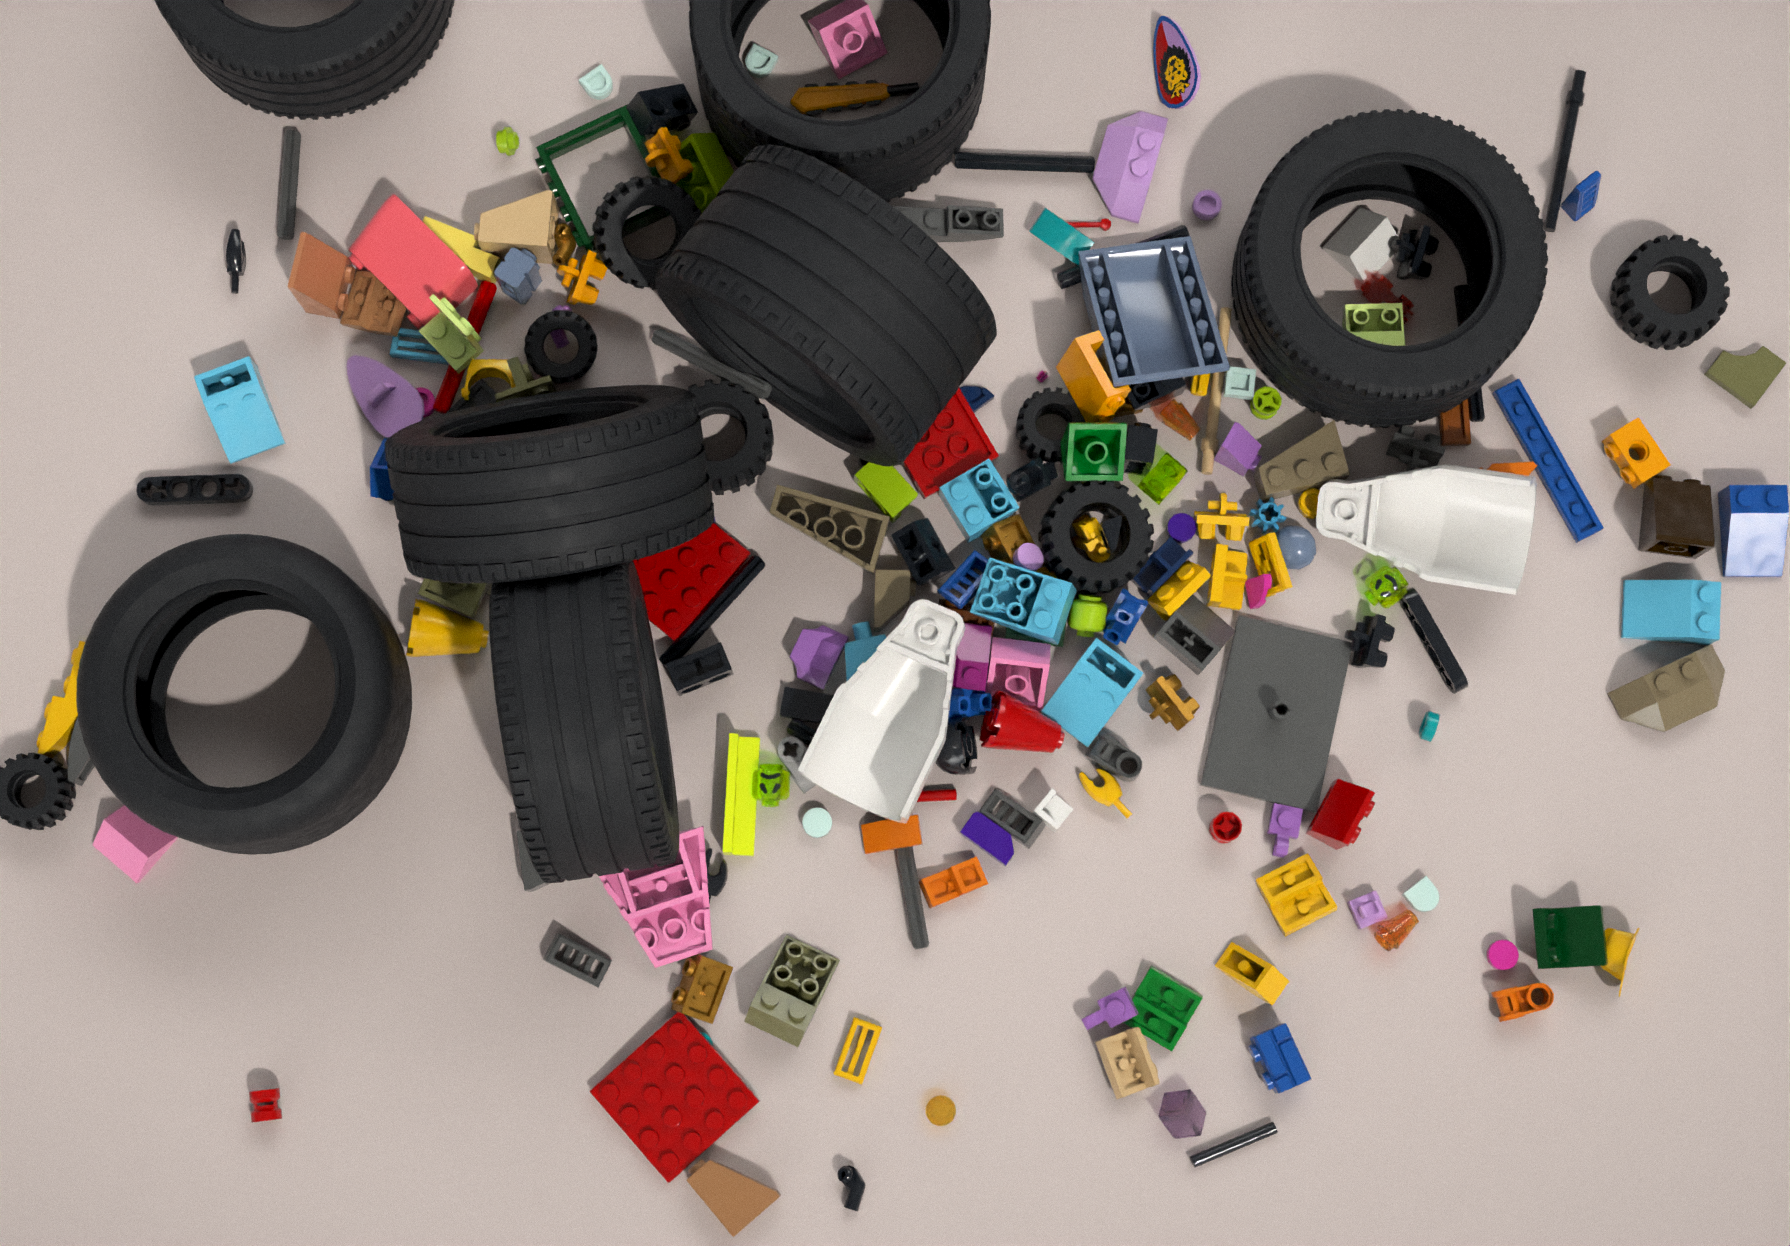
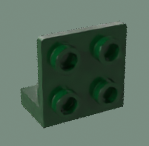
(1570, 937)

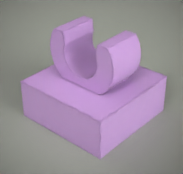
(1367, 909)

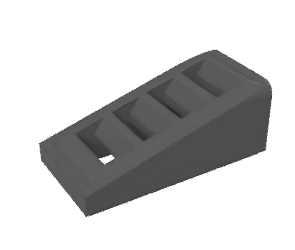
(1032, 833)
(583, 975)

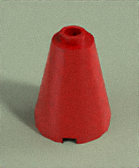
(1018, 727)

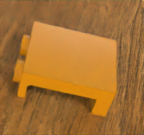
(1089, 381)

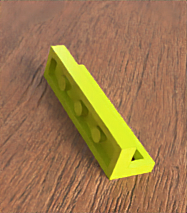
(739, 803)

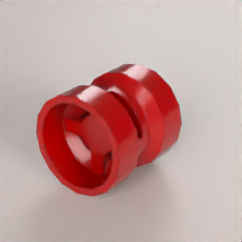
(1230, 826)
(265, 1112)

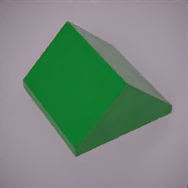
(1094, 451)

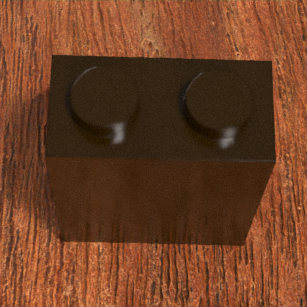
(1676, 518)

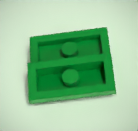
(1163, 1008)

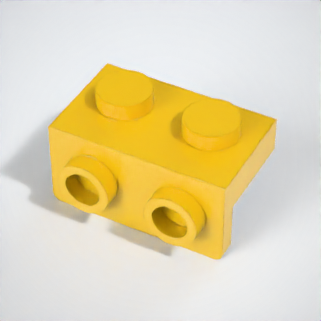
(1178, 589)

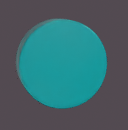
(1429, 726)

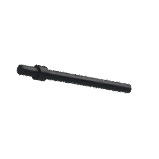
(1574, 100)

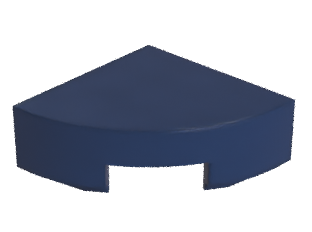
(976, 396)

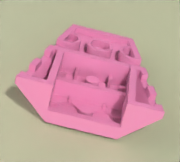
(668, 902)

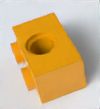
(1635, 437)

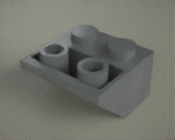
(1194, 634)

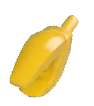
(1107, 794)

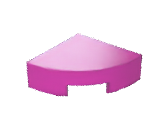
(1257, 590)

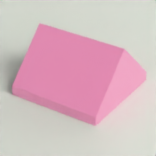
(131, 843)

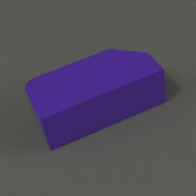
(989, 837)

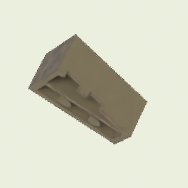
(1303, 465)

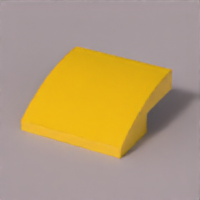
(1296, 894)

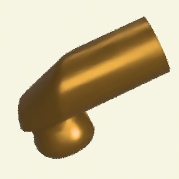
(565, 243)

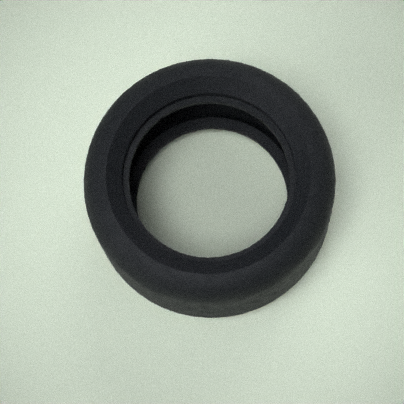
(152, 624)

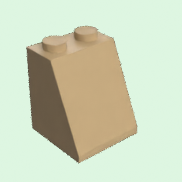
(520, 225)

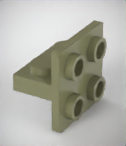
(525, 382)

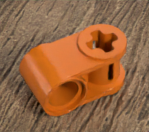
(1517, 1001)

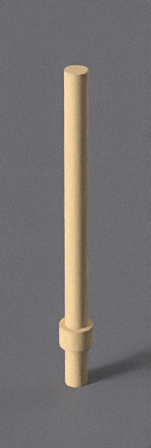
(1210, 443)

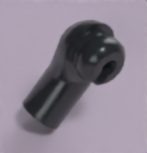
(854, 1184)

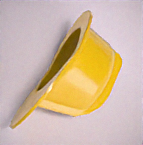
(1618, 949)

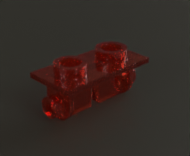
(1381, 291)

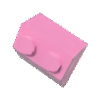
(848, 36)
(1019, 670)

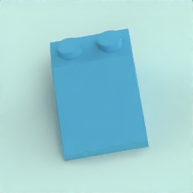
(1671, 611)

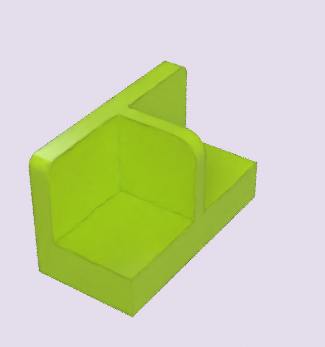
(885, 488)

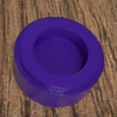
(1181, 527)

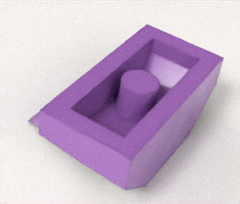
(817, 654)

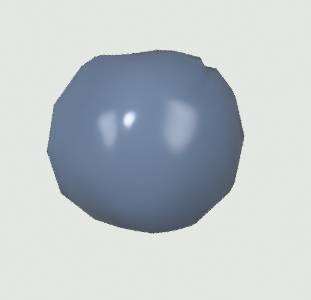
(1296, 546)

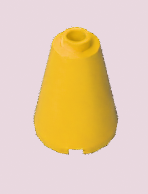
(443, 632)

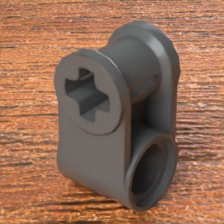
(1113, 756)

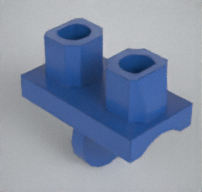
(1123, 617)
(969, 702)

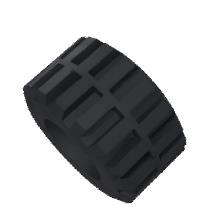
(579, 328)
(1040, 404)
(55, 799)

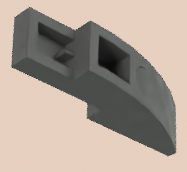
(957, 222)

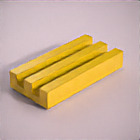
(1273, 563)
(866, 1026)

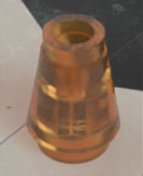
(1179, 419)
(1395, 930)

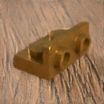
(1005, 537)
(701, 988)

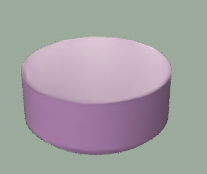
(1207, 205)
(1028, 557)

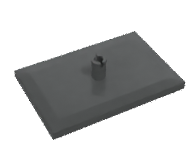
(1252, 745)

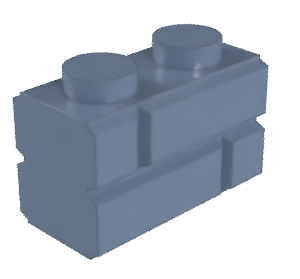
(518, 275)

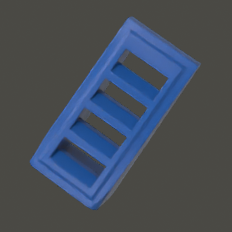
(1582, 197)
(974, 560)

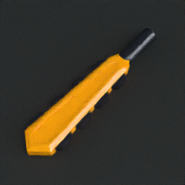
(833, 97)

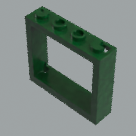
(578, 138)

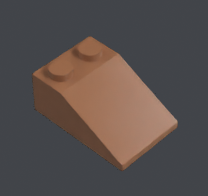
(320, 277)

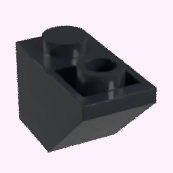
(1155, 392)

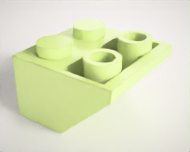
(1376, 322)

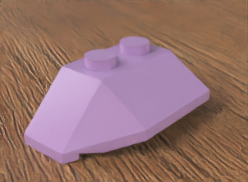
(1128, 163)

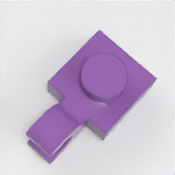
(1284, 824)
(1114, 1008)

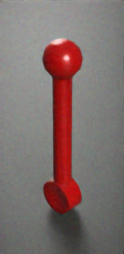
(1105, 224)

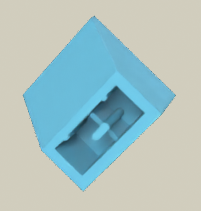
(977, 500)

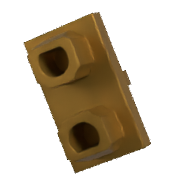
(1168, 703)

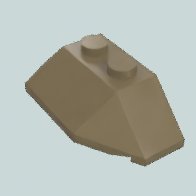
(1672, 692)

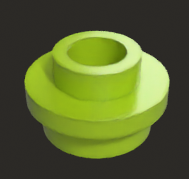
(507, 141)

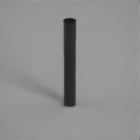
(1233, 1144)

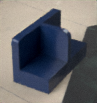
(1161, 566)

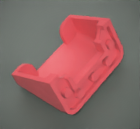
(411, 261)

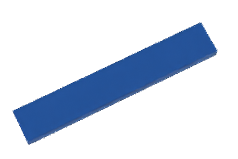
(1552, 466)

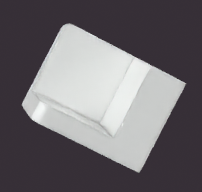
(1053, 810)

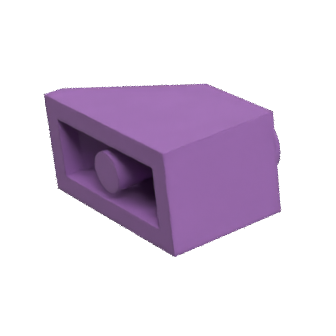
(1239, 451)

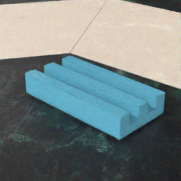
(417, 356)

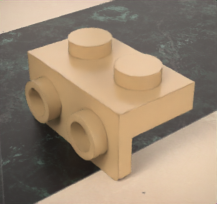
(1128, 1062)

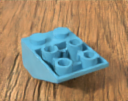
(240, 409)
(1024, 600)
(1092, 692)

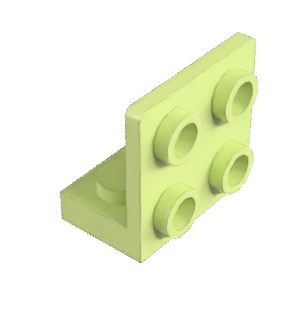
(452, 335)

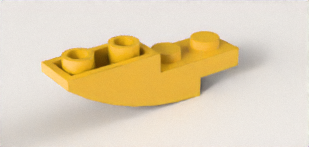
(61, 713)

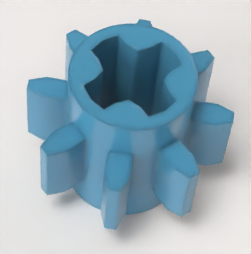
(1275, 514)

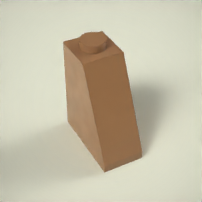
(730, 1194)

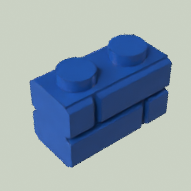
(1279, 1058)

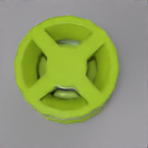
(1269, 398)

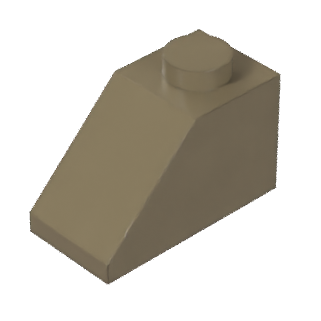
(891, 595)

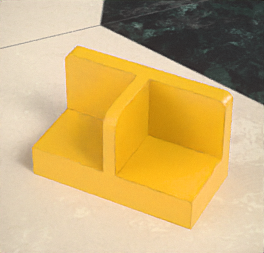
(1227, 578)

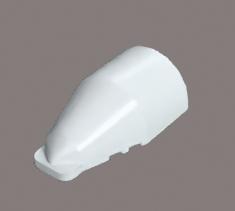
(1438, 522)
(890, 717)

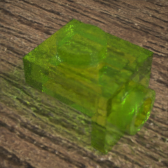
(1162, 478)

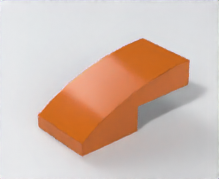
(891, 835)
(953, 882)

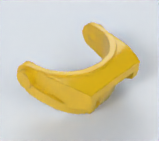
(486, 368)

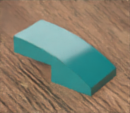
(1060, 235)

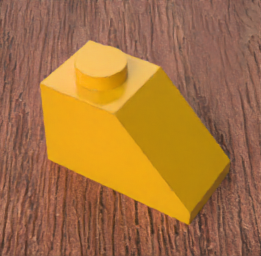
(1252, 973)

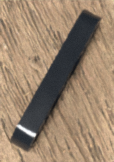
(195, 484)
(1433, 641)

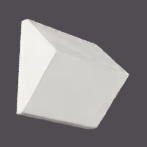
(1362, 244)

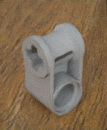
(792, 764)

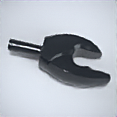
(235, 259)
(716, 882)

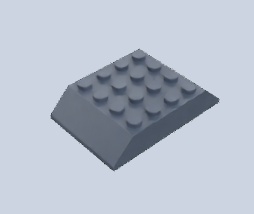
(1151, 311)

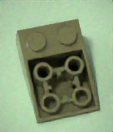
(791, 990)

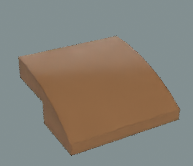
(372, 307)

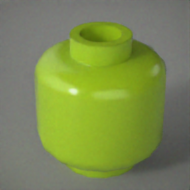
(1087, 615)

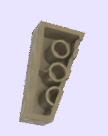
(837, 526)

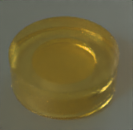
(940, 1110)

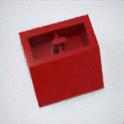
(1341, 813)

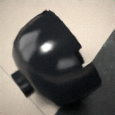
(958, 748)

